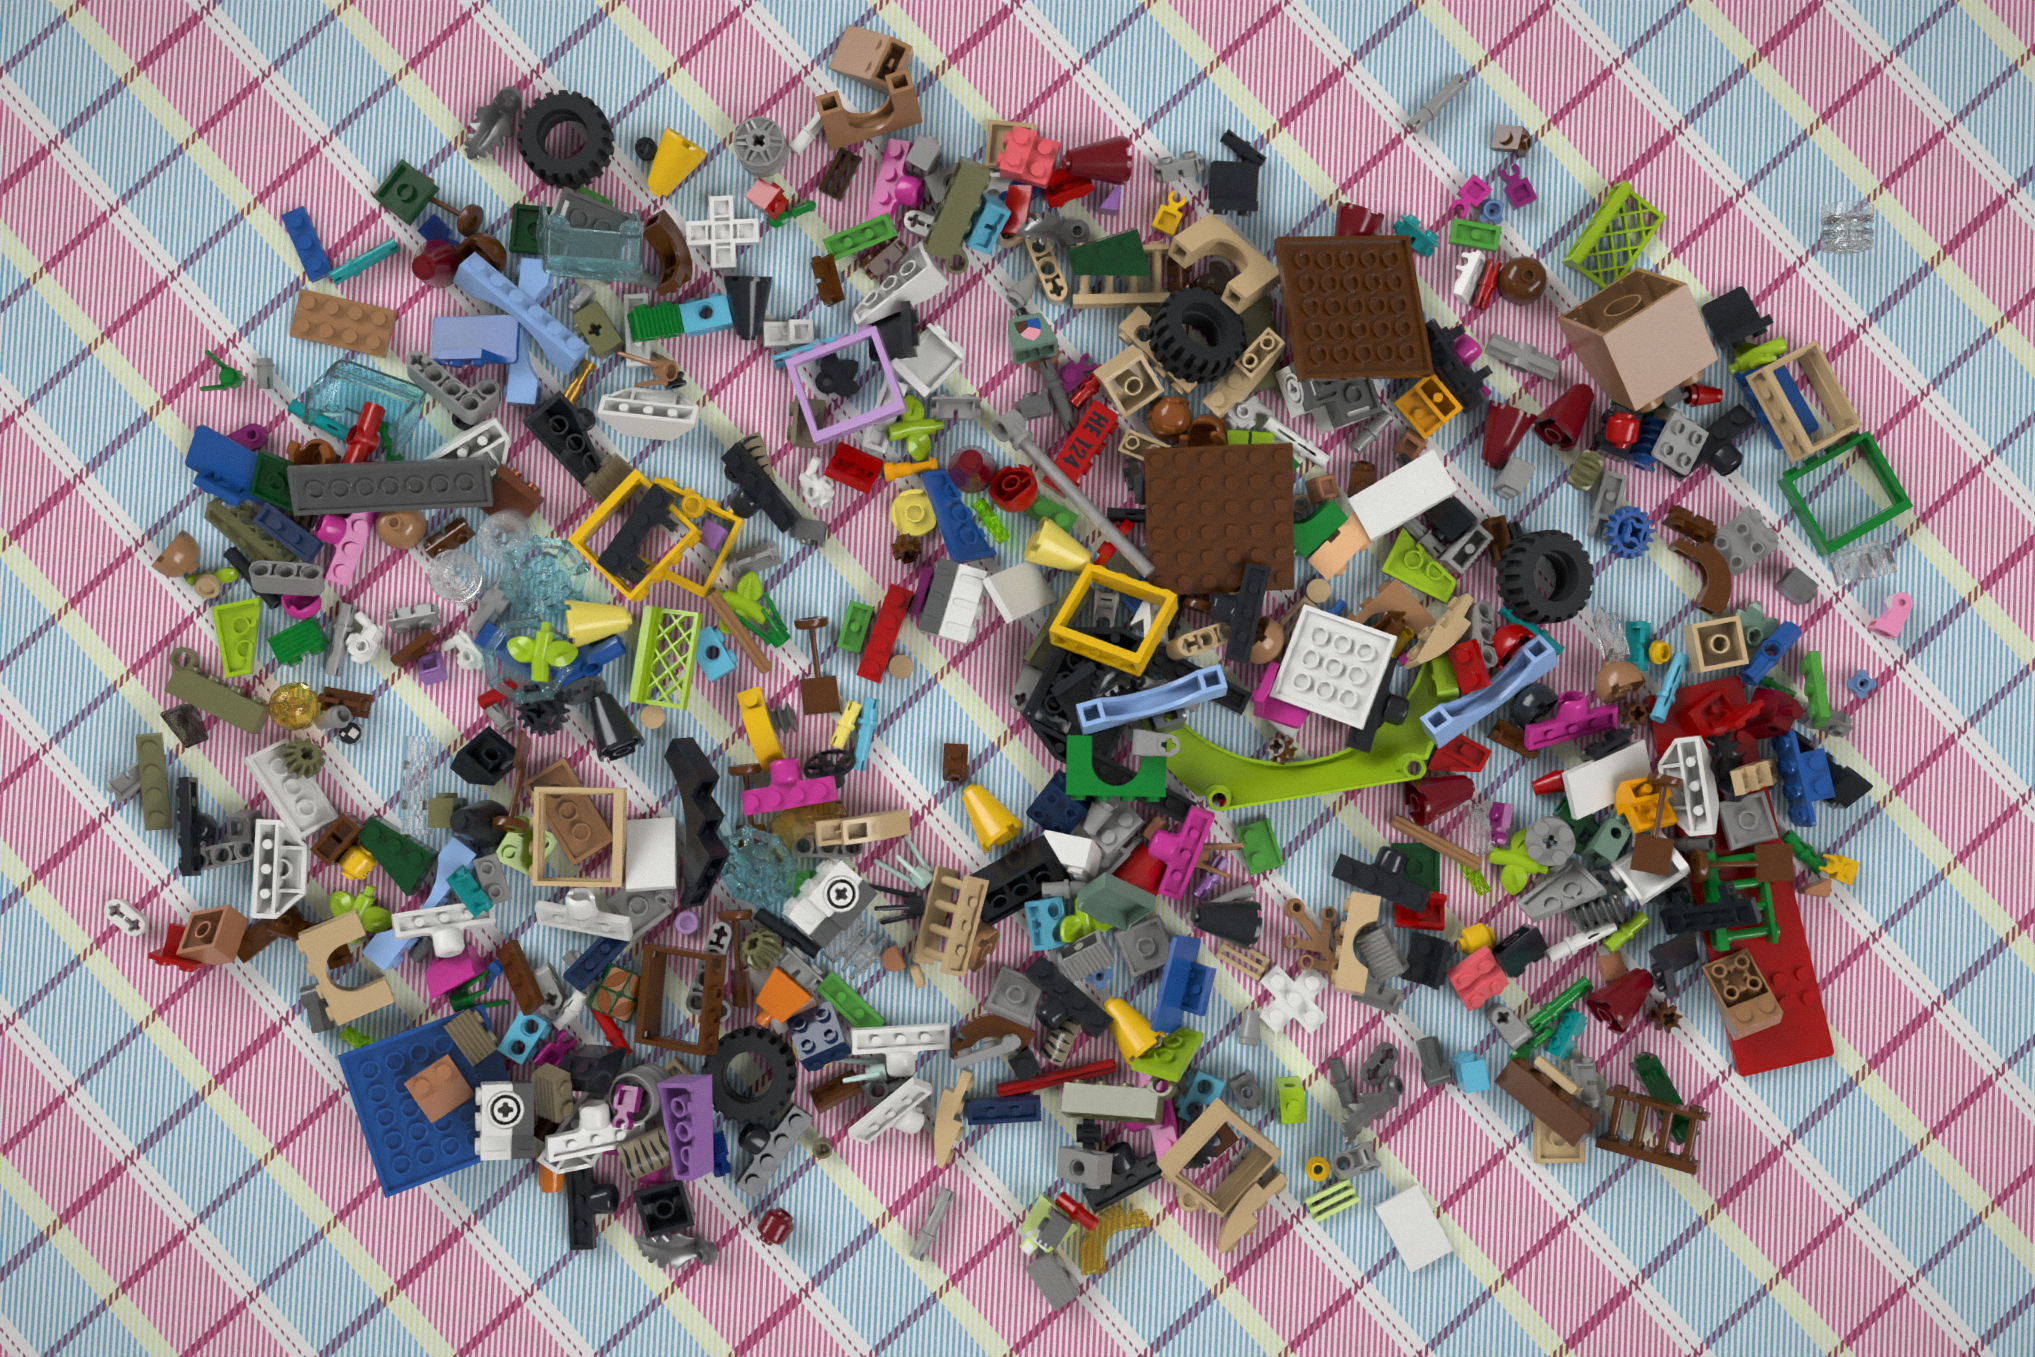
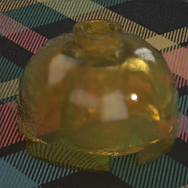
(293, 706)

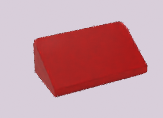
(1018, 202)

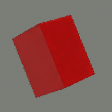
(1141, 870)

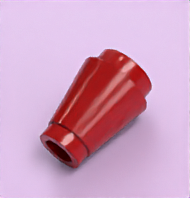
(1702, 395)
(1549, 783)

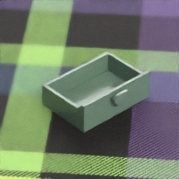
(1115, 901)

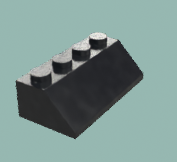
(1019, 879)

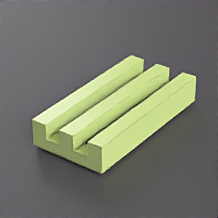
(1350, 1191)

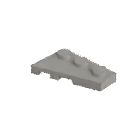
(1561, 892)

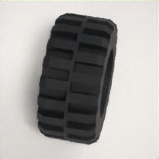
(545, 116)
(1182, 354)
(1571, 573)
(783, 1068)

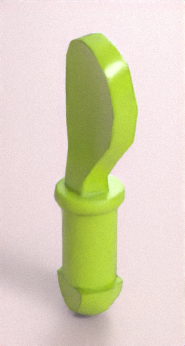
(225, 575)

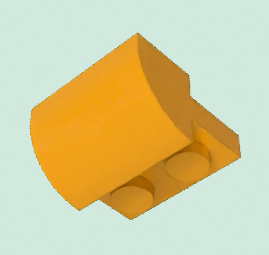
(1428, 405)
(1639, 802)

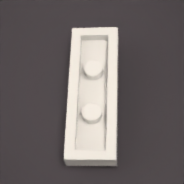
(640, 349)
(875, 436)

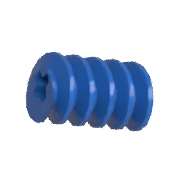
(1641, 454)

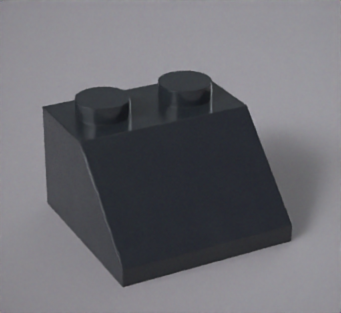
(1519, 950)
(593, 1067)
(665, 1207)

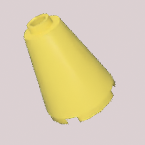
(1056, 548)
(594, 621)

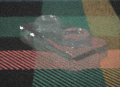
(1477, 828)

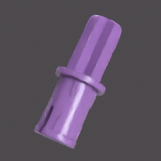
(1209, 879)

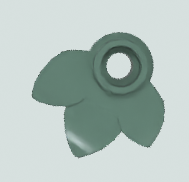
(1755, 624)

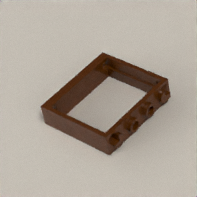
(652, 994)

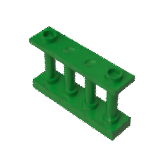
(1722, 937)

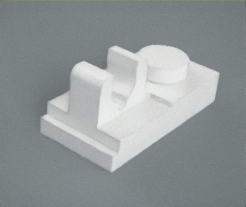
(1470, 274)

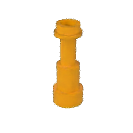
(906, 469)

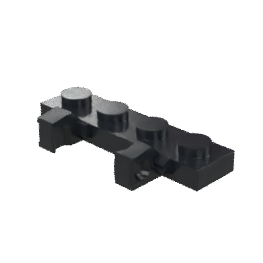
(1459, 380)
(626, 544)
(1728, 912)

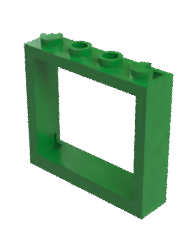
(1882, 471)

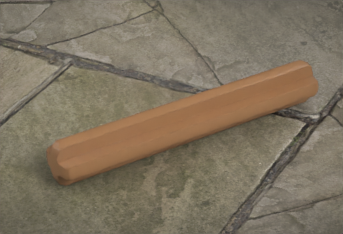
(739, 632)
(1436, 842)

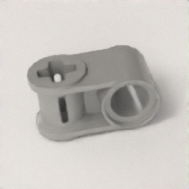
(1105, 609)
(1025, 685)
(1149, 743)
(550, 985)
(1511, 1028)
(1357, 1161)

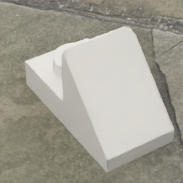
(1144, 619)

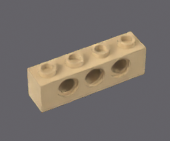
(1138, 322)

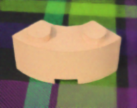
(1340, 547)

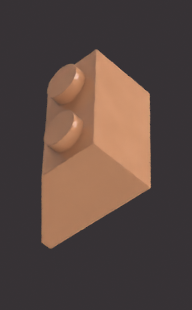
(213, 935)
(439, 1088)

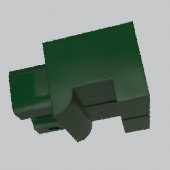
(1584, 824)

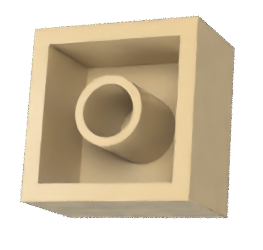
(1128, 381)
(1715, 644)

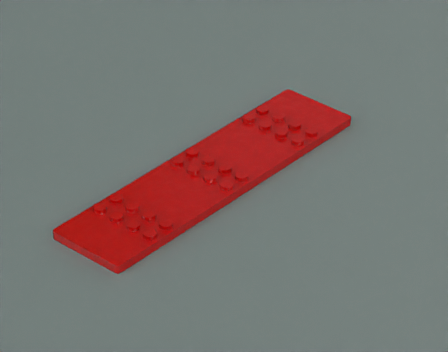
(1784, 965)

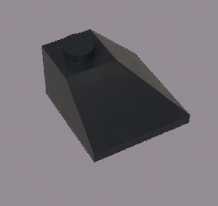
(484, 759)

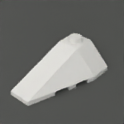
(913, 280)

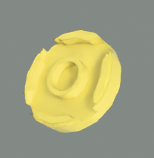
(913, 513)

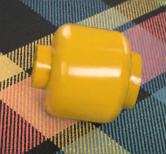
(357, 862)
(1475, 937)

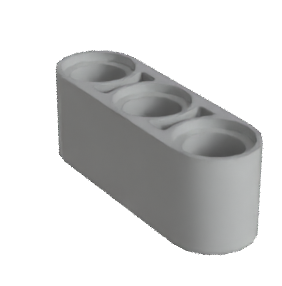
(287, 578)
(1483, 629)
(815, 851)
(236, 854)

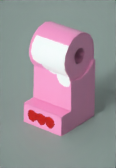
(1893, 617)

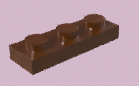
(257, 939)
(520, 977)

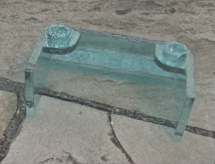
(590, 252)
(350, 384)

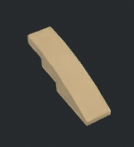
(1755, 776)

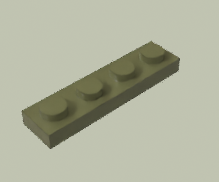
(153, 781)

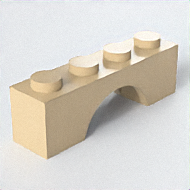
(1362, 913)

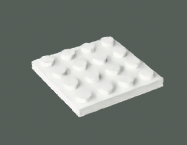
(1333, 666)

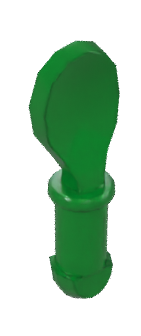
(784, 217)
(387, 443)
(1768, 682)
(1524, 1050)

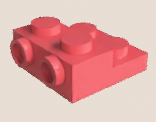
(1028, 157)
(1477, 978)

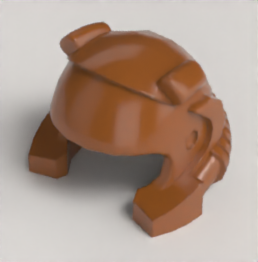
(1168, 418)
(1205, 431)
(314, 452)

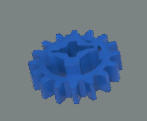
(1628, 532)

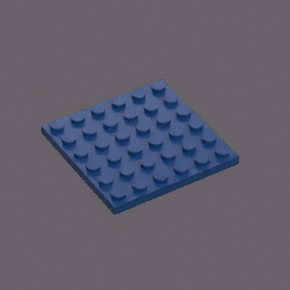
(398, 1133)

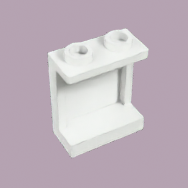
(934, 363)
(1644, 885)

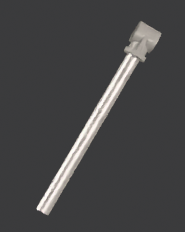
(1012, 428)

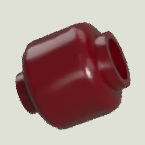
(775, 1226)

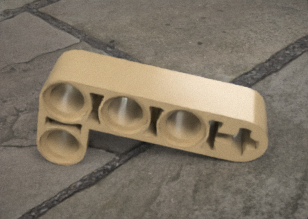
(1038, 261)
(1210, 636)

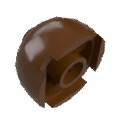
(485, 246)
(1522, 280)

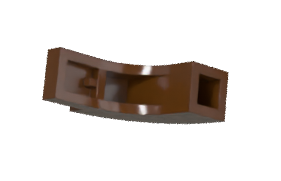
(671, 250)
(1714, 573)
(990, 1026)

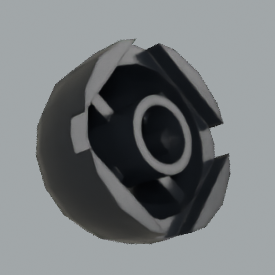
(1532, 703)

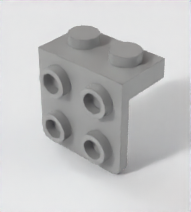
(1678, 441)
(1744, 540)

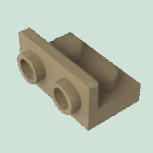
(799, 431)

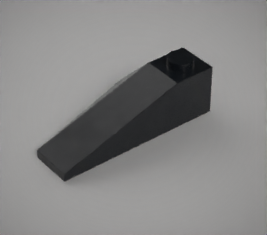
(564, 435)
(1446, 518)
(1846, 782)

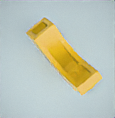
(760, 727)

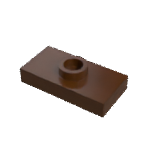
(415, 649)
(835, 1092)

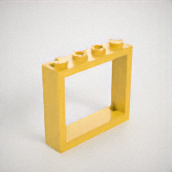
(713, 507)
(606, 511)
(1103, 651)

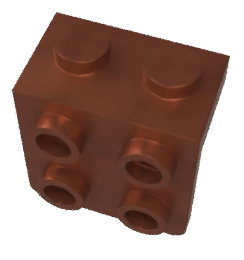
(513, 492)

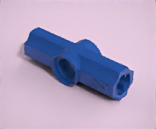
(591, 658)
(1762, 663)

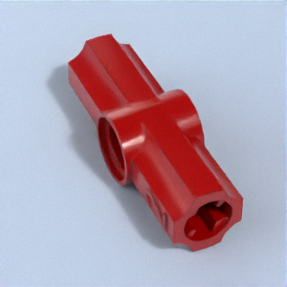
(363, 436)

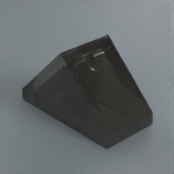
(186, 724)

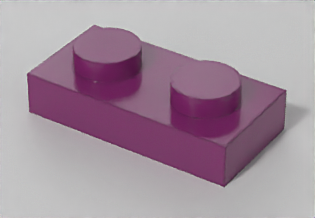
(919, 601)

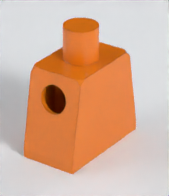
(780, 997)

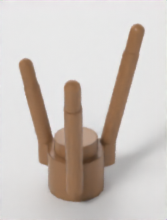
(664, 369)
(1205, 852)

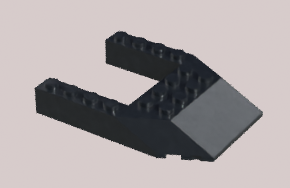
(1053, 724)

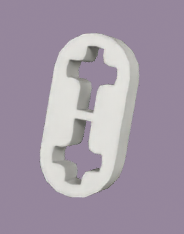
(923, 219)
(123, 921)

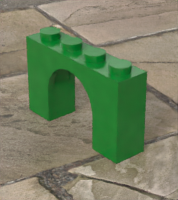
(1317, 526)
(1082, 781)

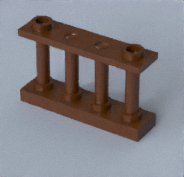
(1636, 1146)

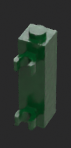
(1657, 1084)

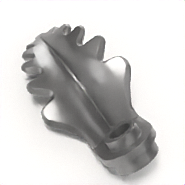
(493, 123)
(1053, 230)
(1371, 1107)
(677, 1249)

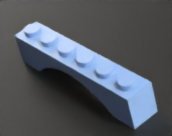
(486, 283)
(523, 384)
(1523, 669)
(1183, 692)
(383, 948)

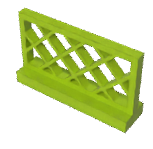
(1602, 221)
(649, 655)

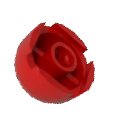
(1014, 488)
(1508, 641)

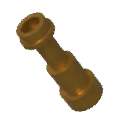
(574, 388)

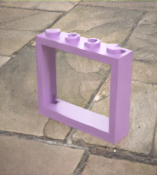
(858, 422)

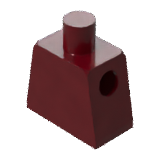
(1775, 716)

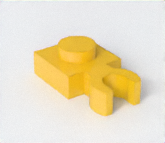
(1168, 217)
(1840, 868)

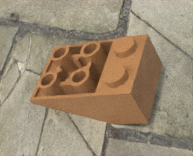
(870, 56)
(1742, 994)

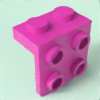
(1271, 708)

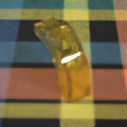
(799, 821)
(1094, 1242)

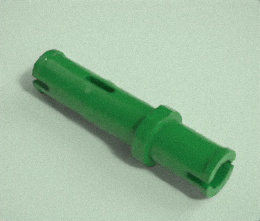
(1559, 1004)

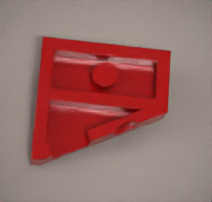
(1106, 549)
(1460, 756)

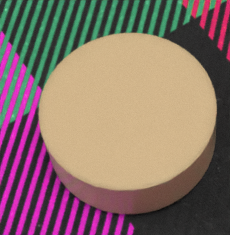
(207, 586)
(1317, 591)
(901, 666)
(653, 717)
(917, 975)
(1186, 1203)

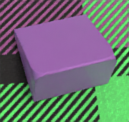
(1111, 204)
(712, 535)
(432, 668)

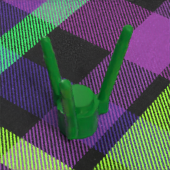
(228, 376)
(776, 632)
(463, 998)

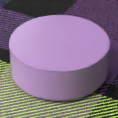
(687, 922)

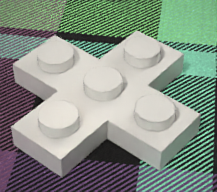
(722, 232)
(1293, 999)

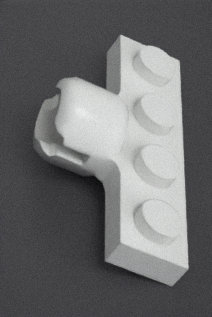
(582, 916)
(442, 924)
(900, 1043)
(895, 1111)
(592, 1135)

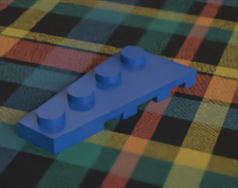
(959, 531)

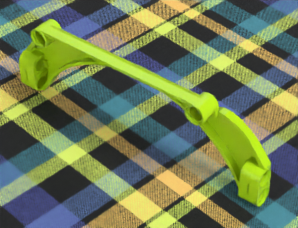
(1253, 782)

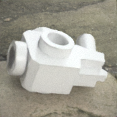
(1242, 415)
(816, 489)
(367, 643)
(469, 651)

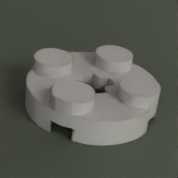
(1558, 852)

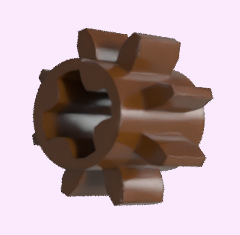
(906, 548)
(1626, 713)
(1281, 749)
(1671, 1014)

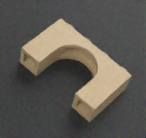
(1213, 237)
(343, 1002)

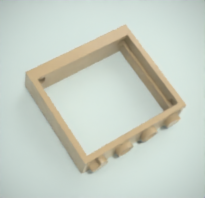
(1781, 412)
(537, 846)
(1239, 1179)

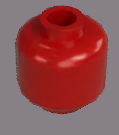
(1622, 429)

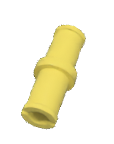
(845, 724)

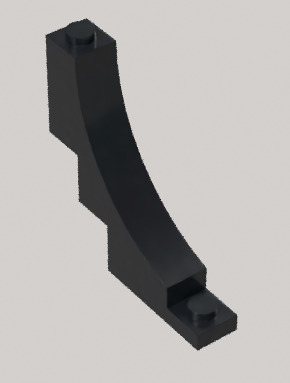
(704, 849)

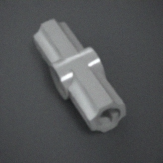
(1522, 357)
(493, 606)

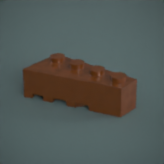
(1548, 1101)

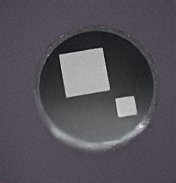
(352, 733)

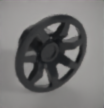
(831, 767)

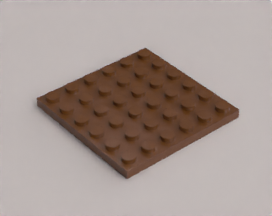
(1353, 307)
(1217, 511)

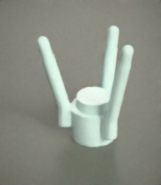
(920, 876)
(874, 1072)

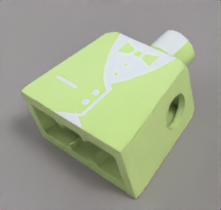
(1033, 1220)

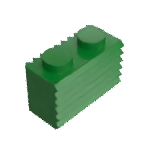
(655, 322)
(298, 641)

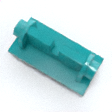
(1424, 239)
(1638, 641)
(469, 891)
(1570, 1024)

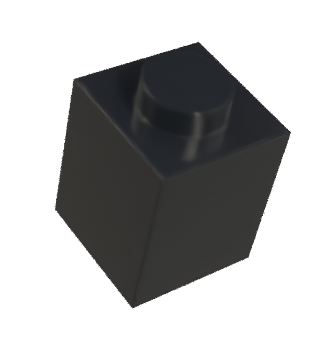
(1024, 1063)

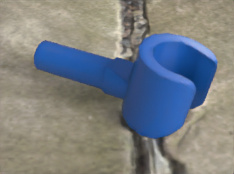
(495, 969)

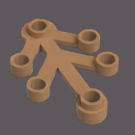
(1319, 942)

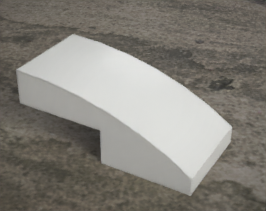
(787, 333)

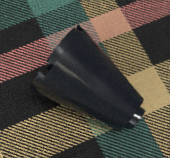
(748, 303)
(612, 728)
(475, 823)
(1230, 921)

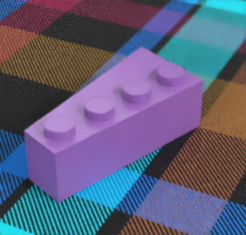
(688, 1123)

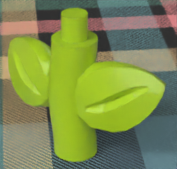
(1754, 356)
(914, 429)
(744, 601)
(542, 652)
(1516, 863)
(374, 918)
(1080, 925)

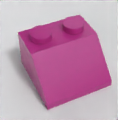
(453, 971)

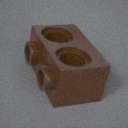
(338, 838)

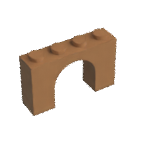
(896, 113)
(1395, 597)

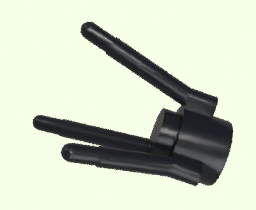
(912, 905)

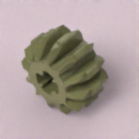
(1585, 470)
(298, 749)
(760, 949)

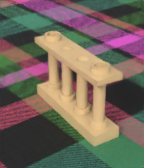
(1132, 298)
(963, 926)

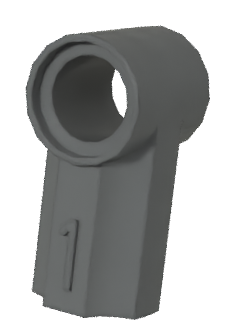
(316, 1009)
(1434, 1069)
(881, 1088)

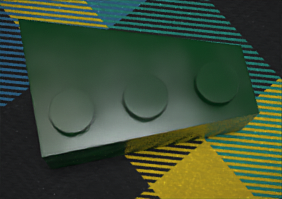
(1111, 256)
(399, 854)

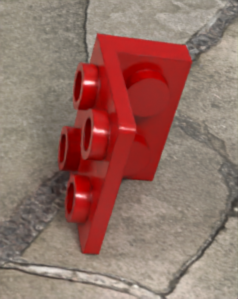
(167, 955)

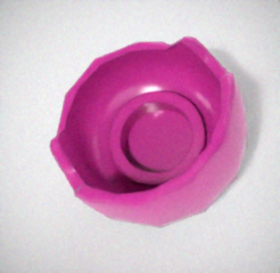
(301, 606)

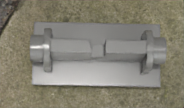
(1169, 167)
(945, 405)
(755, 559)
(402, 619)
(1837, 725)
(123, 785)
(492, 878)
(809, 973)
(1384, 999)
(1582, 1070)

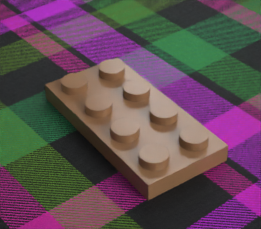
(343, 323)
(570, 816)

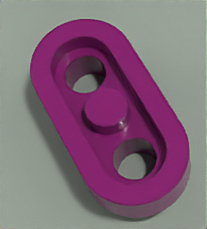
(242, 436)

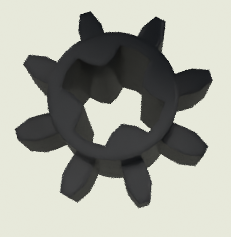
(1088, 1133)

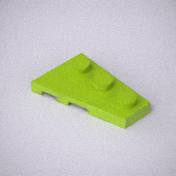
(1416, 568)
(237, 635)
(1172, 1056)

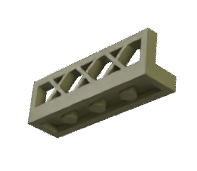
(244, 535)
(1041, 648)

